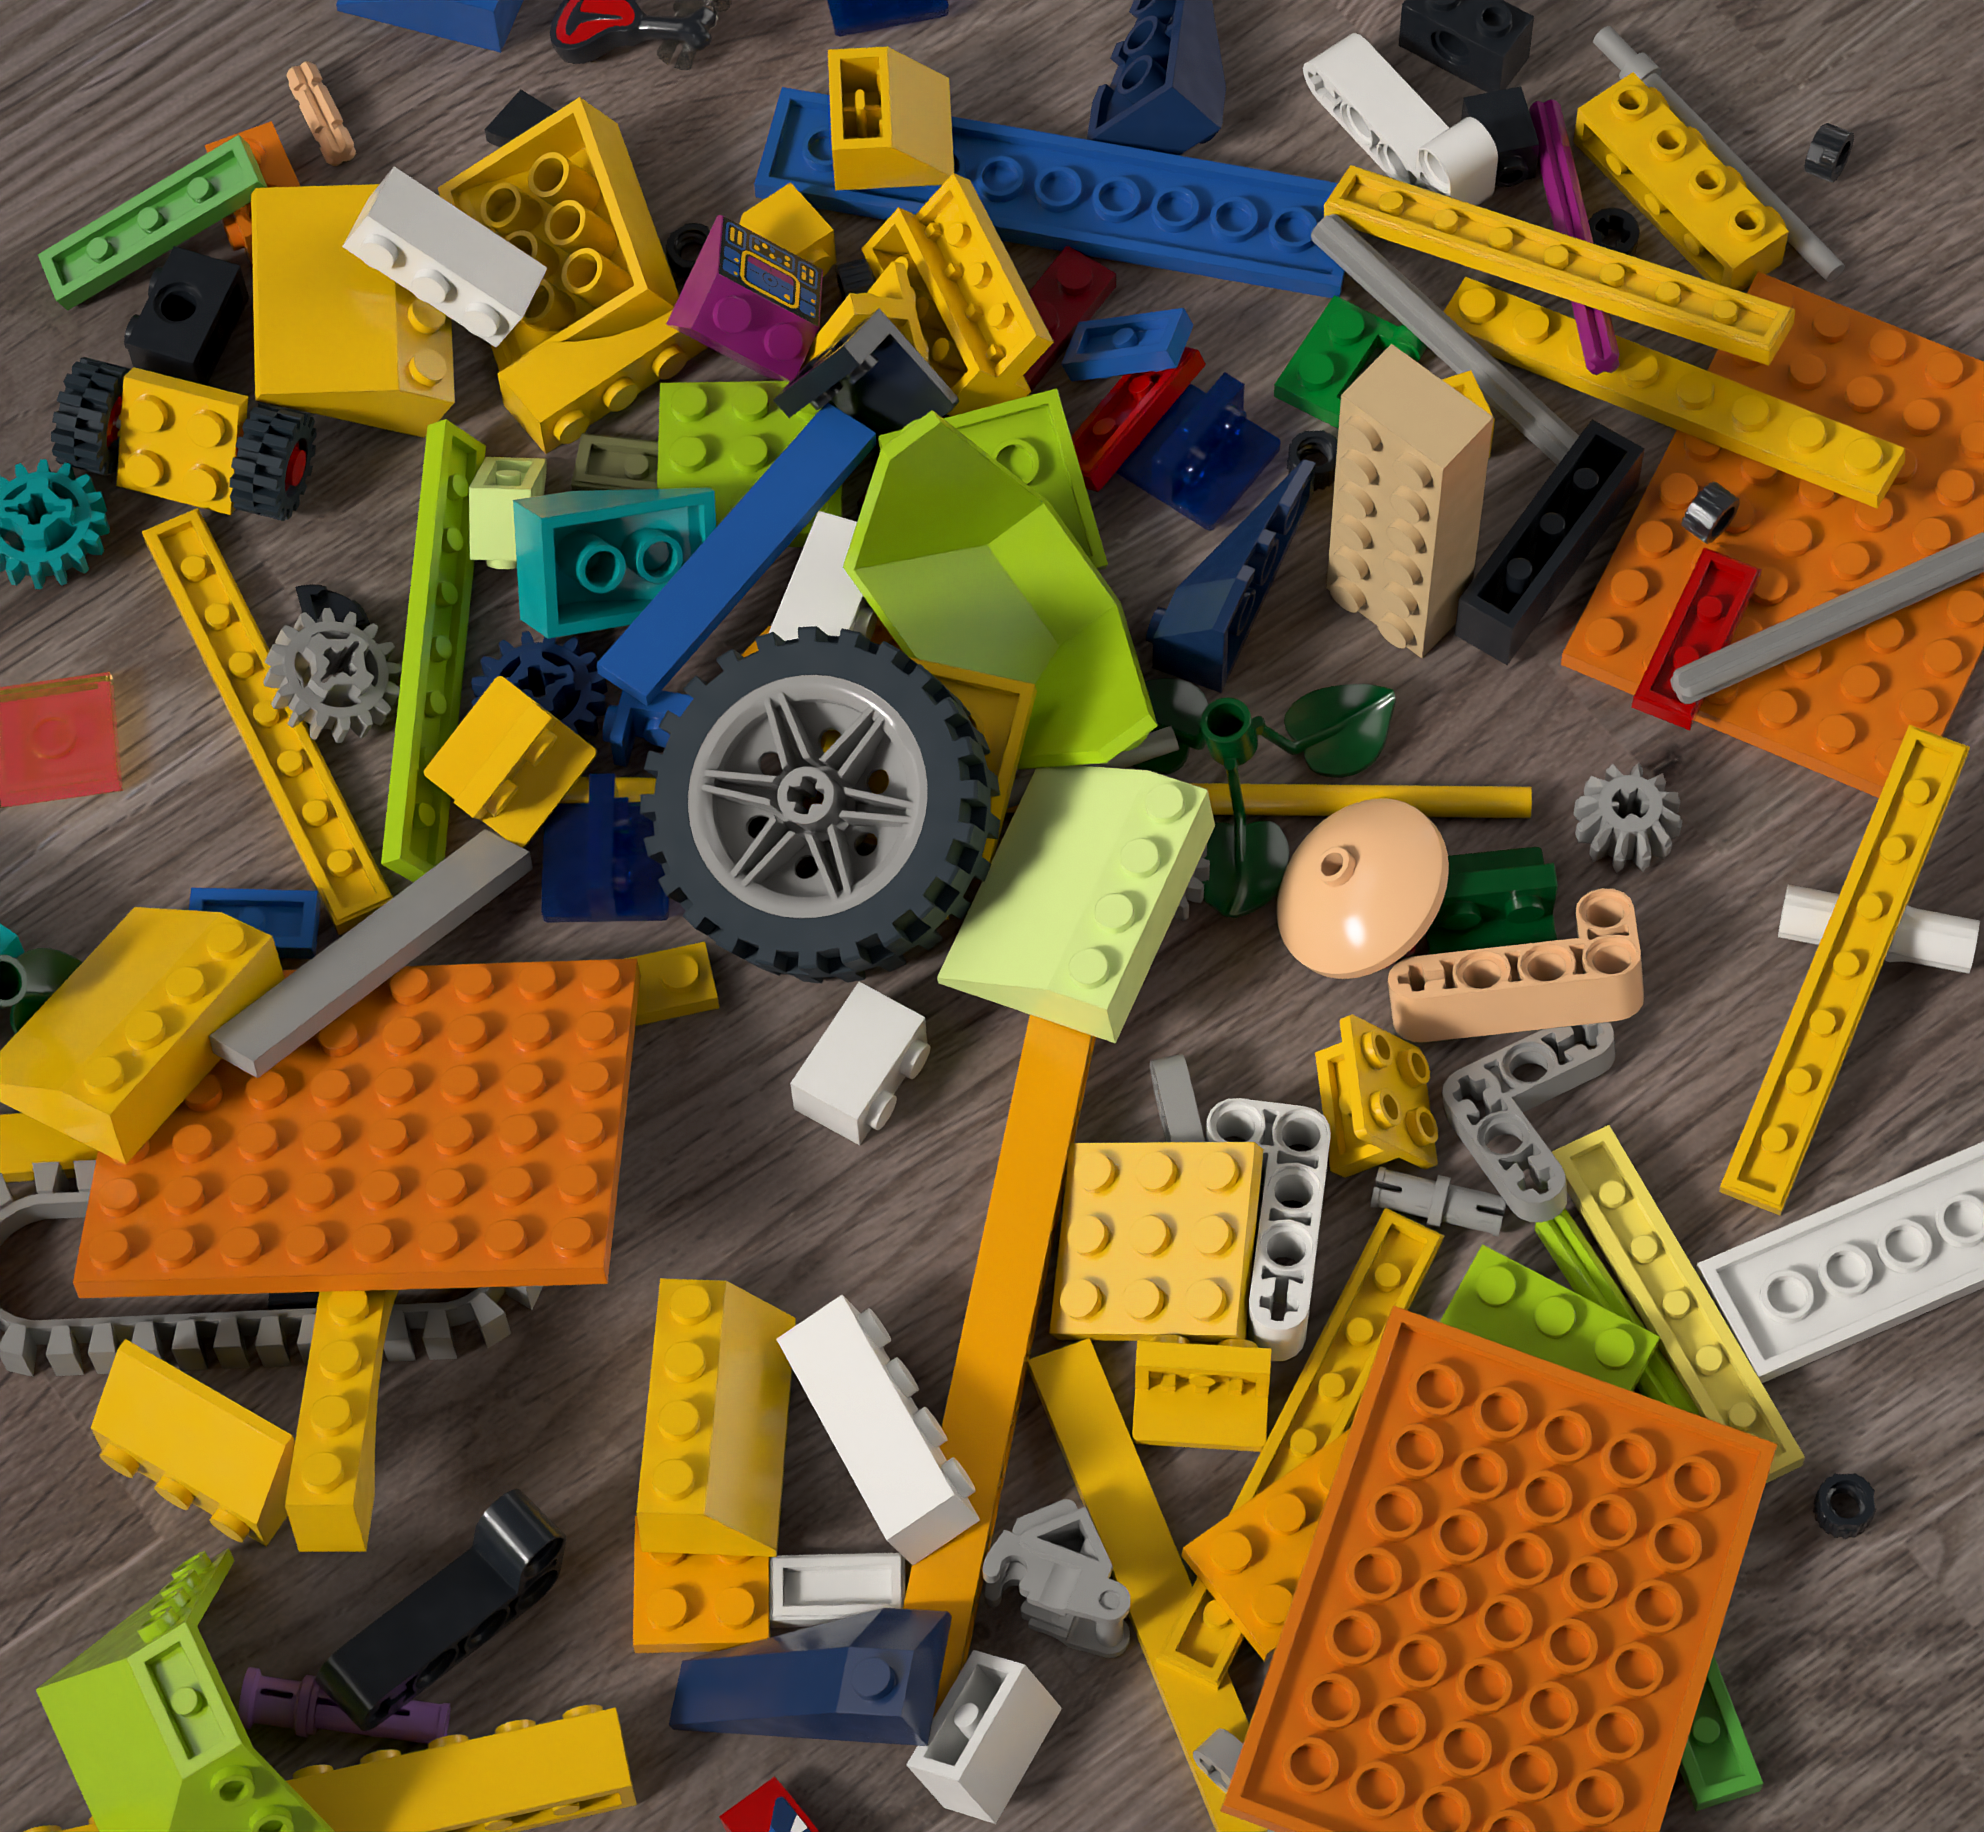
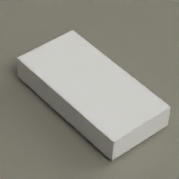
(833, 1587)

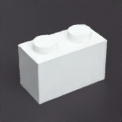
(860, 1064)
(984, 1736)

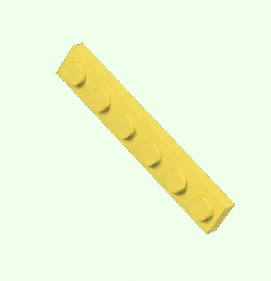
(1670, 1293)

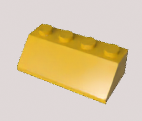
(714, 1422)

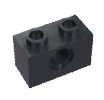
(1469, 38)
(195, 287)

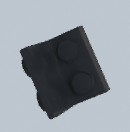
(872, 378)

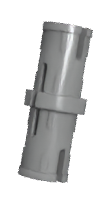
(1438, 1201)

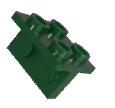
(1495, 901)

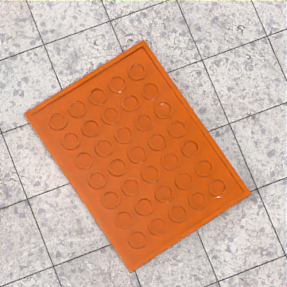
(1854, 696)
(413, 1143)
(1500, 1602)

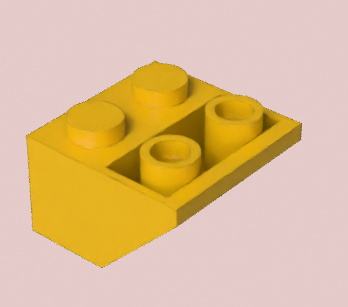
(888, 120)

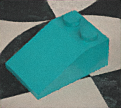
(603, 553)

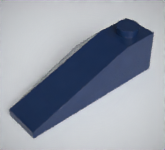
(1166, 80)
(1221, 598)
(834, 1681)

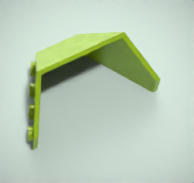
(994, 583)
(158, 1730)

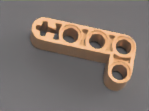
(1526, 984)

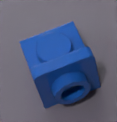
(635, 719)

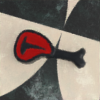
(593, 27)

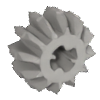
(1627, 817)

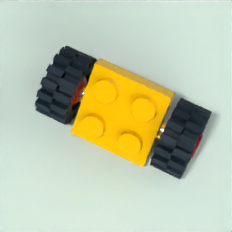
(183, 440)

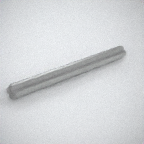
(1444, 336)
(1829, 620)

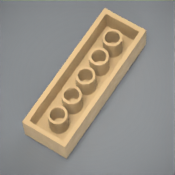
(1406, 500)

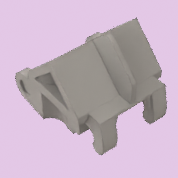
(1064, 1576)

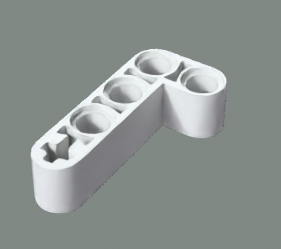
(1399, 125)
(1282, 1229)

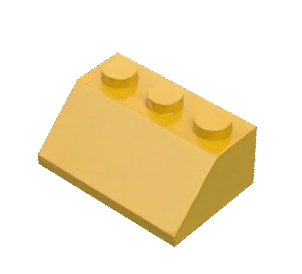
(194, 1445)

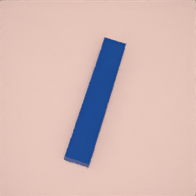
(736, 554)

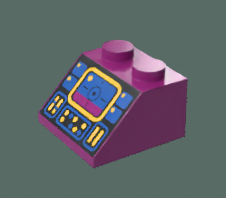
(751, 301)

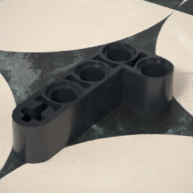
(449, 1616)

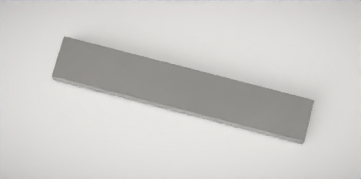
(370, 953)

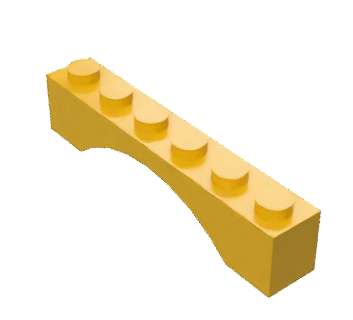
(575, 383)
(336, 1430)

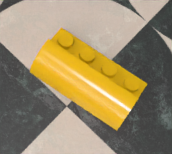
(967, 295)

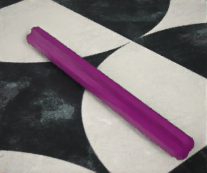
(1570, 218)

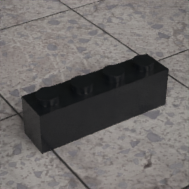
(1549, 542)

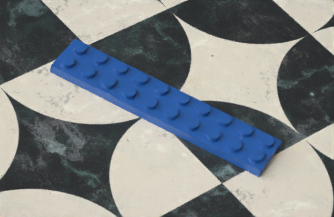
(1088, 197)

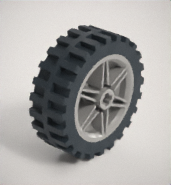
(926, 821)

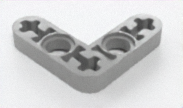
(1508, 1098)

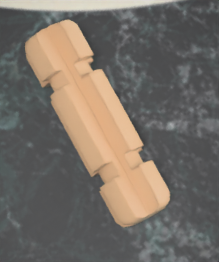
(321, 113)

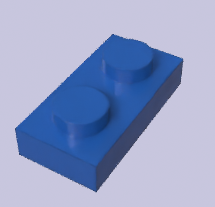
(1127, 344)
(284, 914)

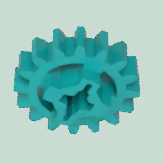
(49, 527)

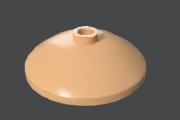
(1362, 888)

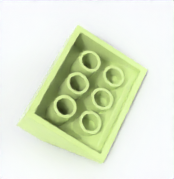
(1081, 895)

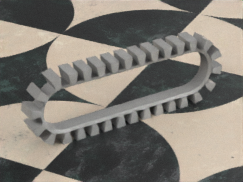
(104, 1334)

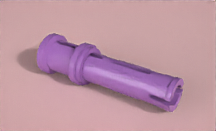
(308, 1708)

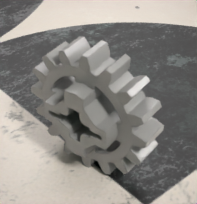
(320, 649)

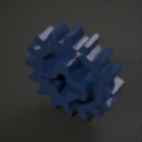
(559, 672)

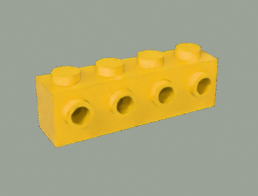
(1680, 184)

